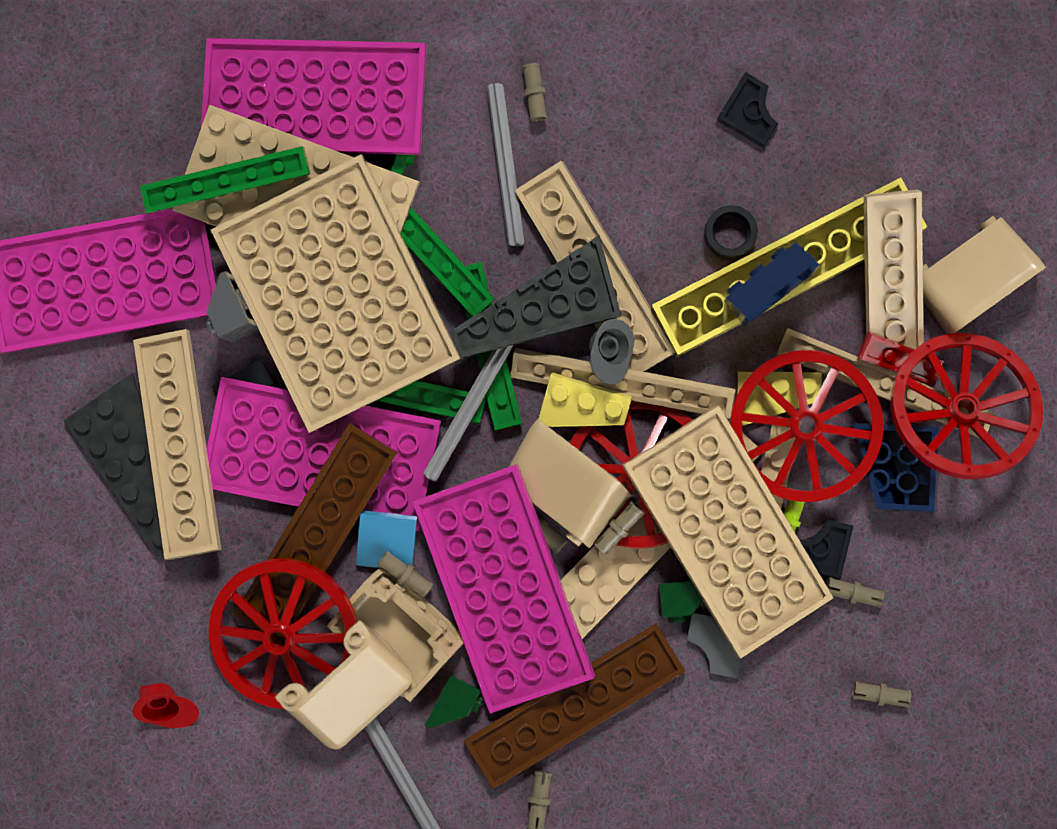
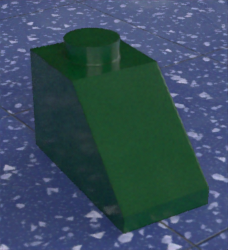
(678, 600)
(454, 702)

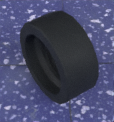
(734, 211)

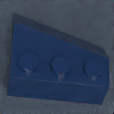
(770, 283)
(897, 475)

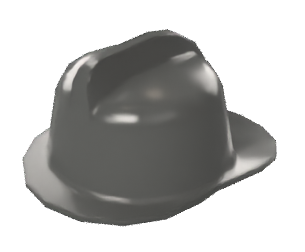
(611, 351)

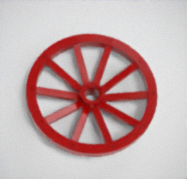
(868, 394)
(968, 401)
(583, 432)
(284, 626)

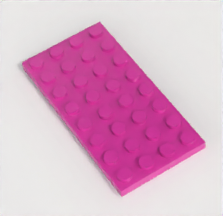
(325, 92)
(103, 279)
(266, 452)
(504, 589)

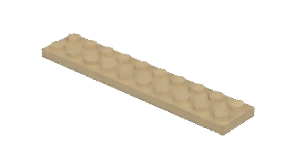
(604, 579)

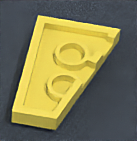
(784, 383)
(582, 404)

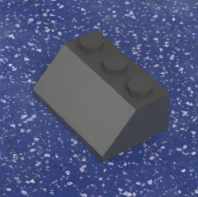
(228, 311)

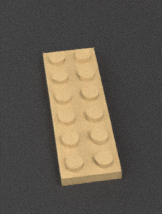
(894, 266)

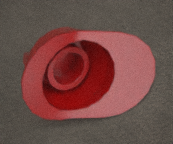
(163, 707)

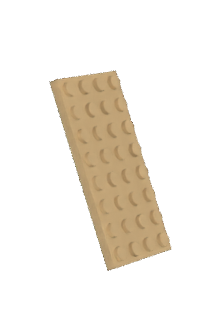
(233, 138)
(727, 531)

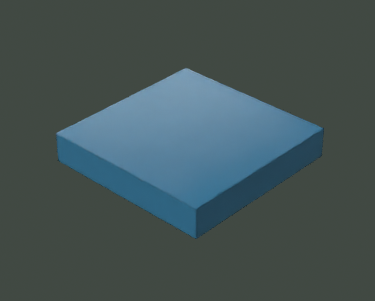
(385, 532)

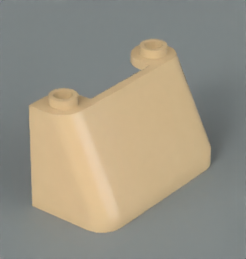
(978, 275)
(568, 484)
(408, 624)
(352, 692)

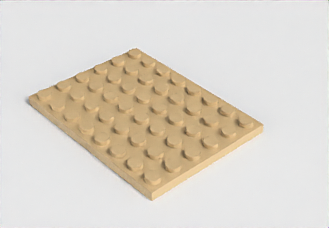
(335, 293)

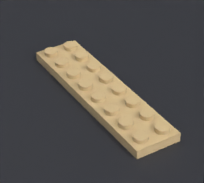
(570, 223)
(177, 445)

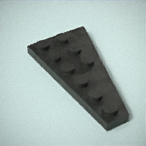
(555, 301)
(116, 442)

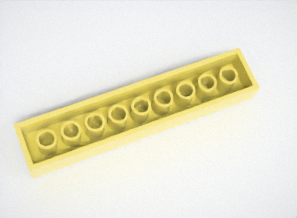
(700, 309)

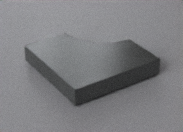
(709, 637)

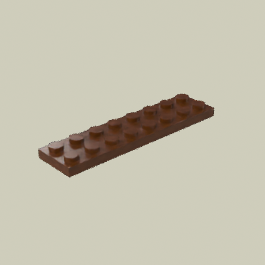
(324, 518)
(564, 715)

